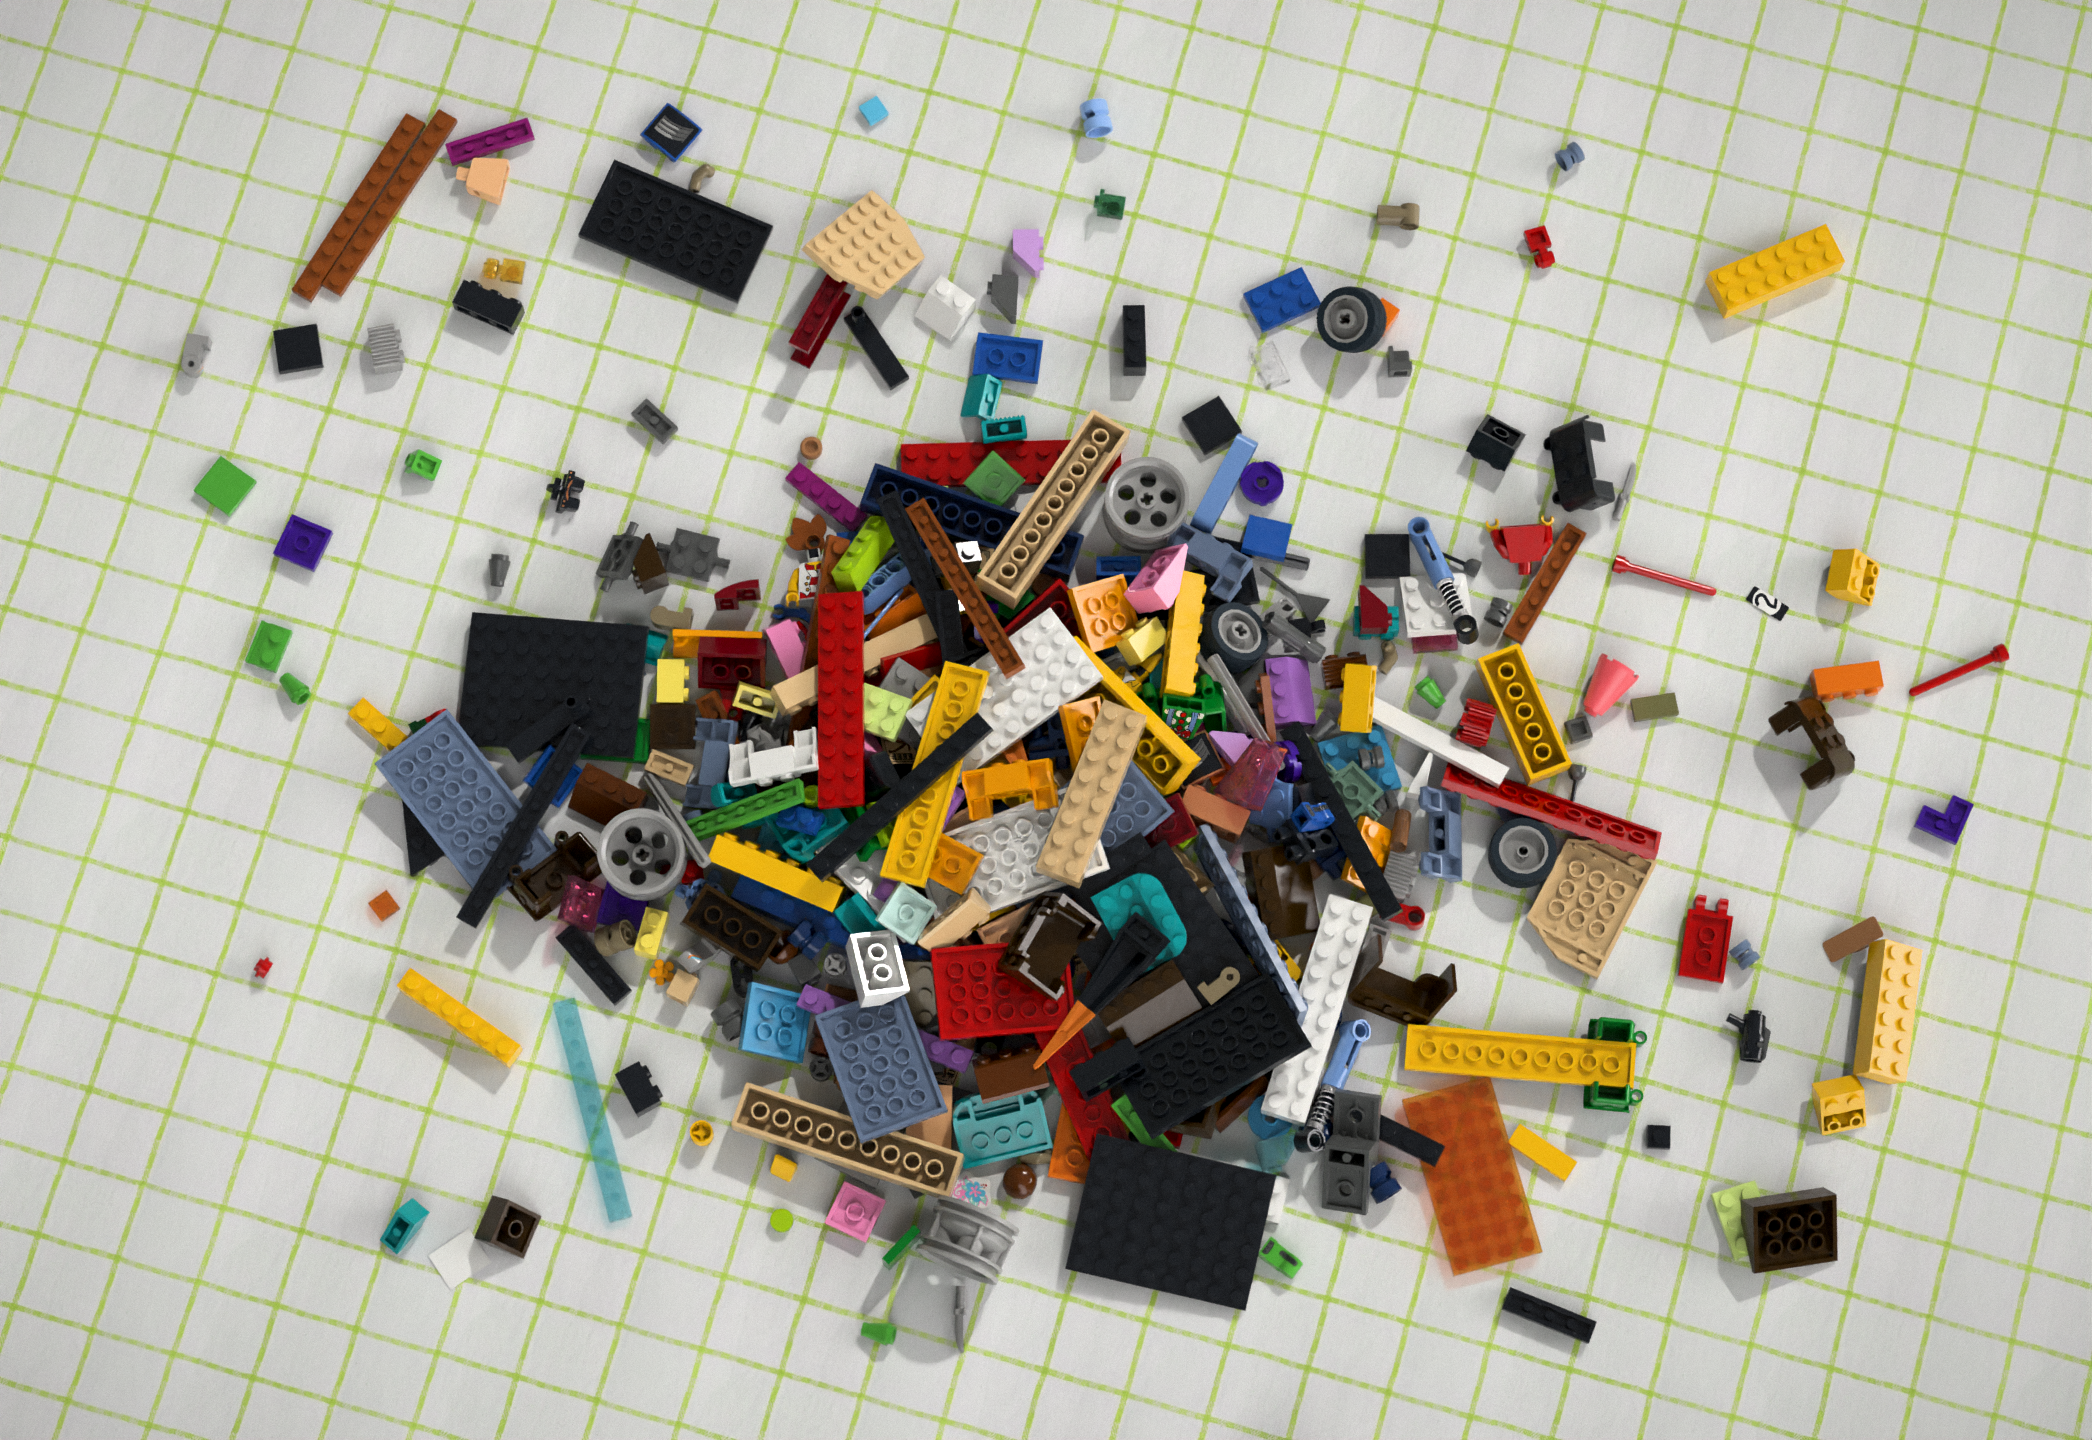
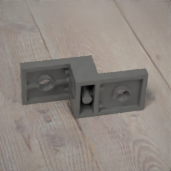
(1351, 1151)

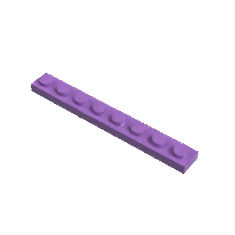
(939, 1051)

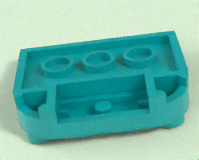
(801, 845)
(1148, 898)
(1000, 1128)

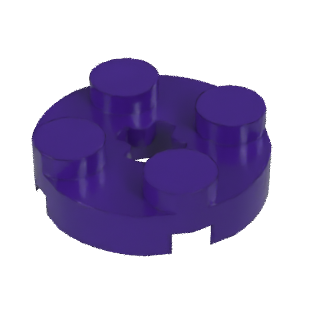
(1262, 495)
(1292, 769)

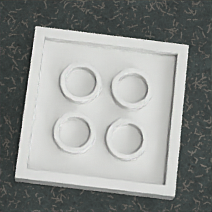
(1424, 608)

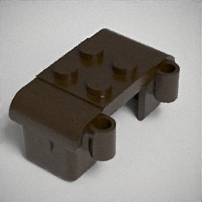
(1823, 734)
(543, 887)

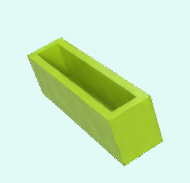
(863, 555)

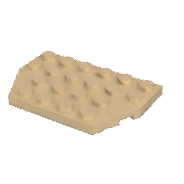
(867, 247)
(1588, 902)

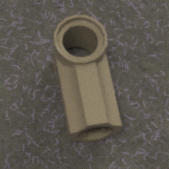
(1404, 216)

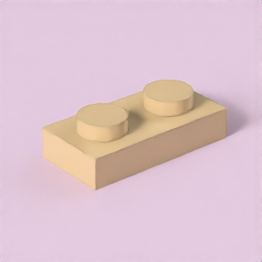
(669, 768)

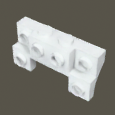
(774, 764)

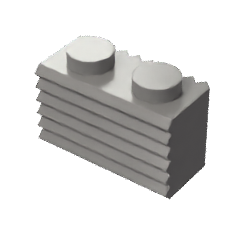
(385, 349)
(1399, 872)

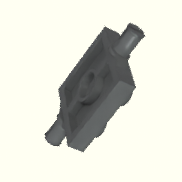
(692, 555)
(619, 557)

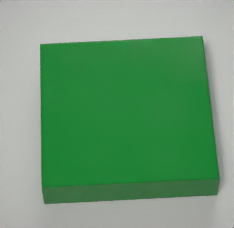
(901, 1247)

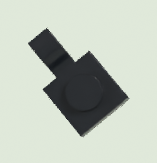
(1308, 628)

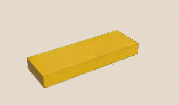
(1542, 1152)

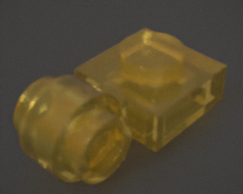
(511, 270)

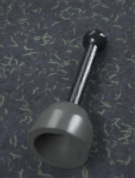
(1471, 566)
(1576, 773)

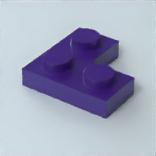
(1946, 825)

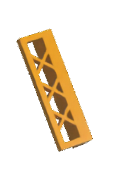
(687, 640)

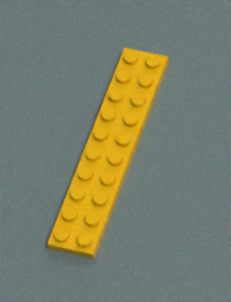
(921, 823)
(1519, 1056)

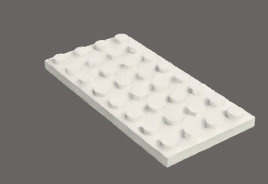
(1015, 706)
(1011, 852)

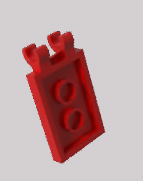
(1706, 941)

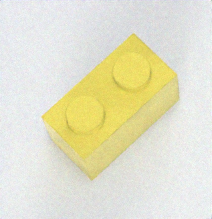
(1142, 640)
(671, 681)
(754, 700)
(651, 933)

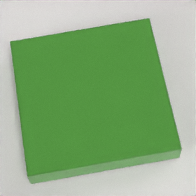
(994, 480)
(225, 486)

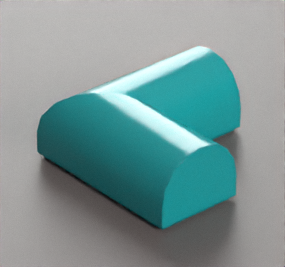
(725, 794)

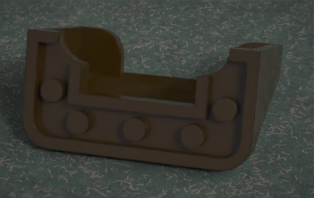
(1047, 943)

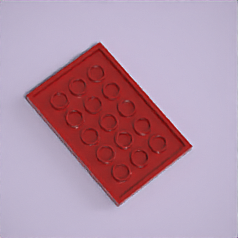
(984, 1001)

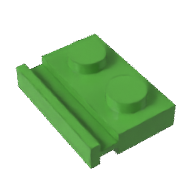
(269, 646)

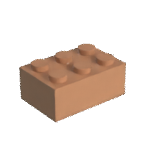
(1222, 816)

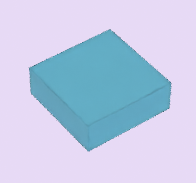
(873, 111)

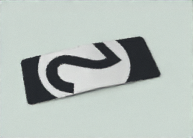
(1767, 603)

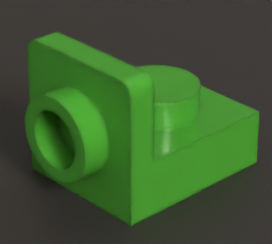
(422, 464)

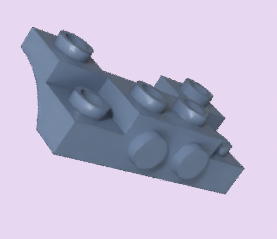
(1214, 558)
(715, 760)
(1445, 835)

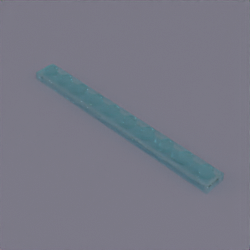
(592, 1110)

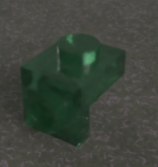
(1109, 205)

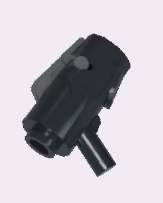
(1754, 1035)

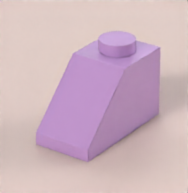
(1230, 744)

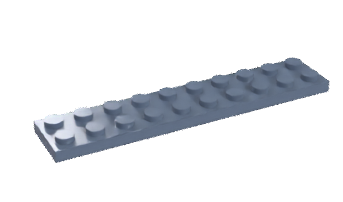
(1246, 919)

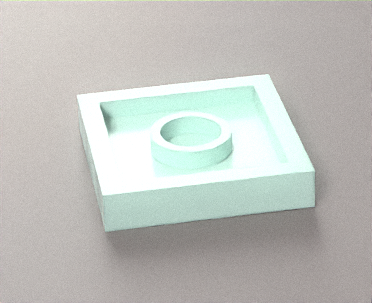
(906, 913)

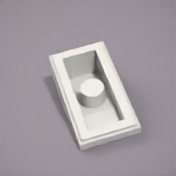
(1421, 778)

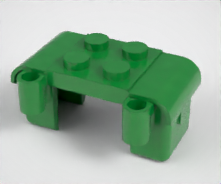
(1205, 689)
(1612, 1098)

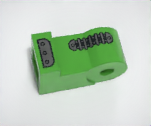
(1280, 1258)

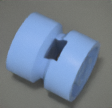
(1095, 114)

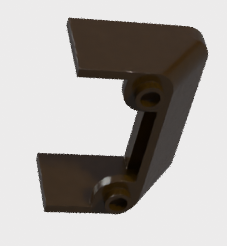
(1396, 996)

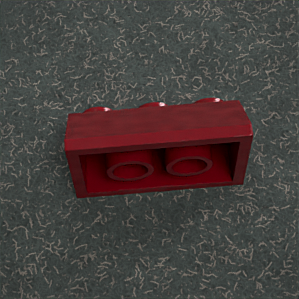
(731, 660)

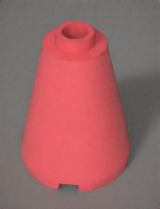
(1607, 685)

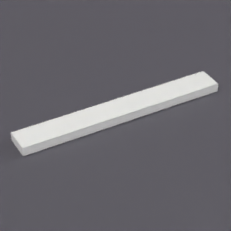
(1438, 743)

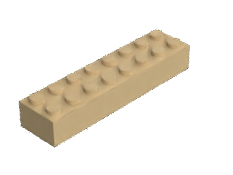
(1091, 794)

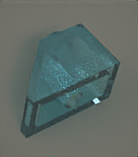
(1275, 1152)

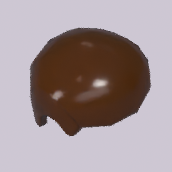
(783, 950)
(1019, 1181)

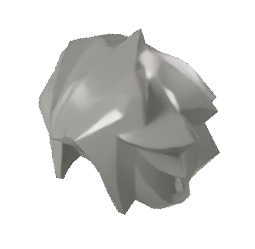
(765, 737)

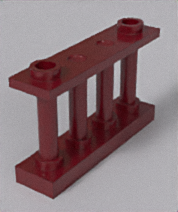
(818, 321)

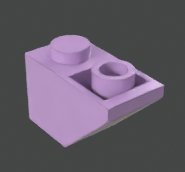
(1026, 250)

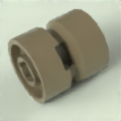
(615, 938)

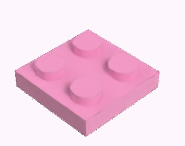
(855, 1212)

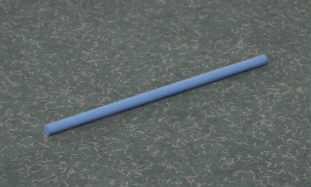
(886, 608)

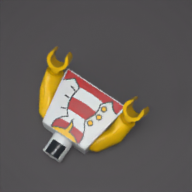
(804, 579)

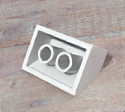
(876, 967)

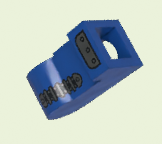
(1316, 816)

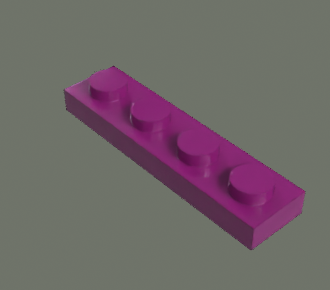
(490, 141)
(825, 497)

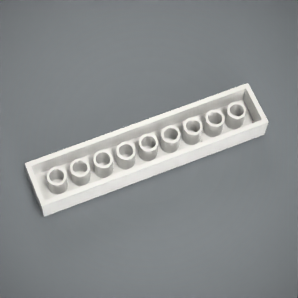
(1325, 990)

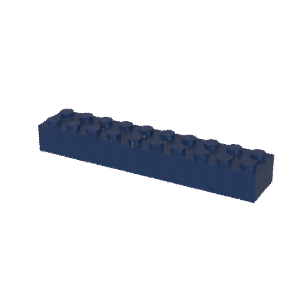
(964, 516)

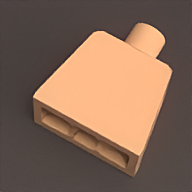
(486, 178)

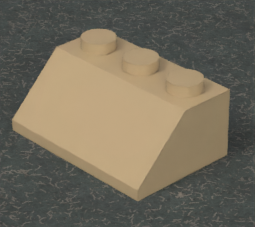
(955, 922)

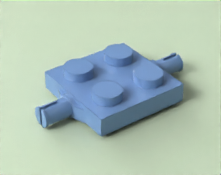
(1276, 808)

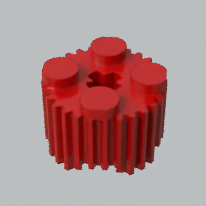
(1476, 723)

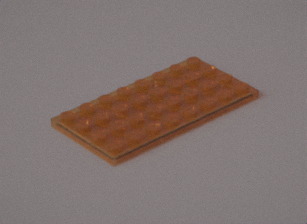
(1476, 1178)

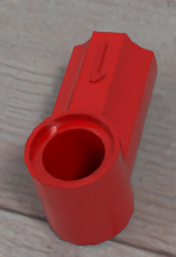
(1403, 919)

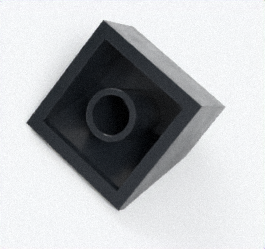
(1495, 443)

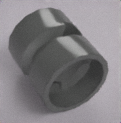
(729, 1017)

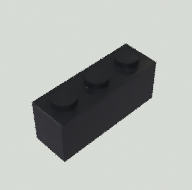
(488, 306)
(1134, 340)
(1107, 1069)

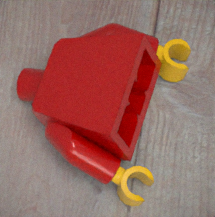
(1522, 542)

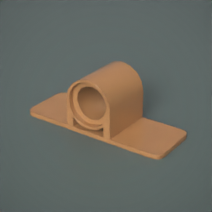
(1853, 939)

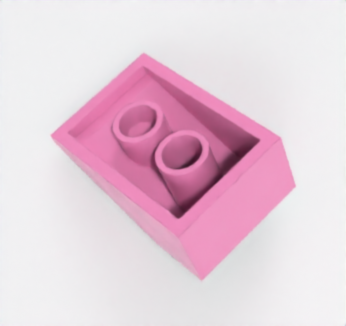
(1158, 580)

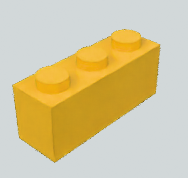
(1357, 698)

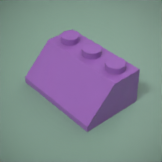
(1290, 691)

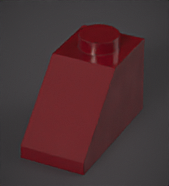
(1372, 613)

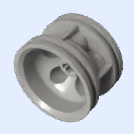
(1144, 536)
(614, 840)
(968, 1240)

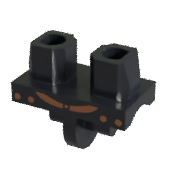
(569, 483)

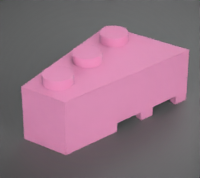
(786, 645)

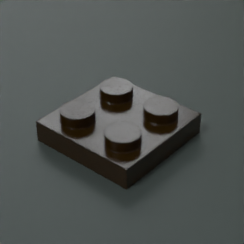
(672, 726)

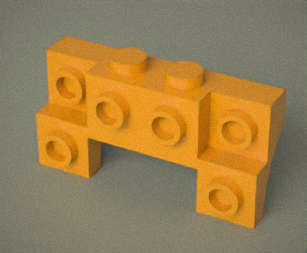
(1009, 780)

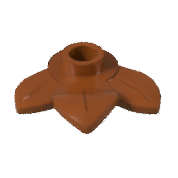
(807, 532)

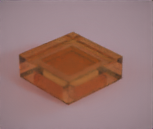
(384, 906)

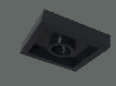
(298, 349)
(1211, 425)
(1387, 556)

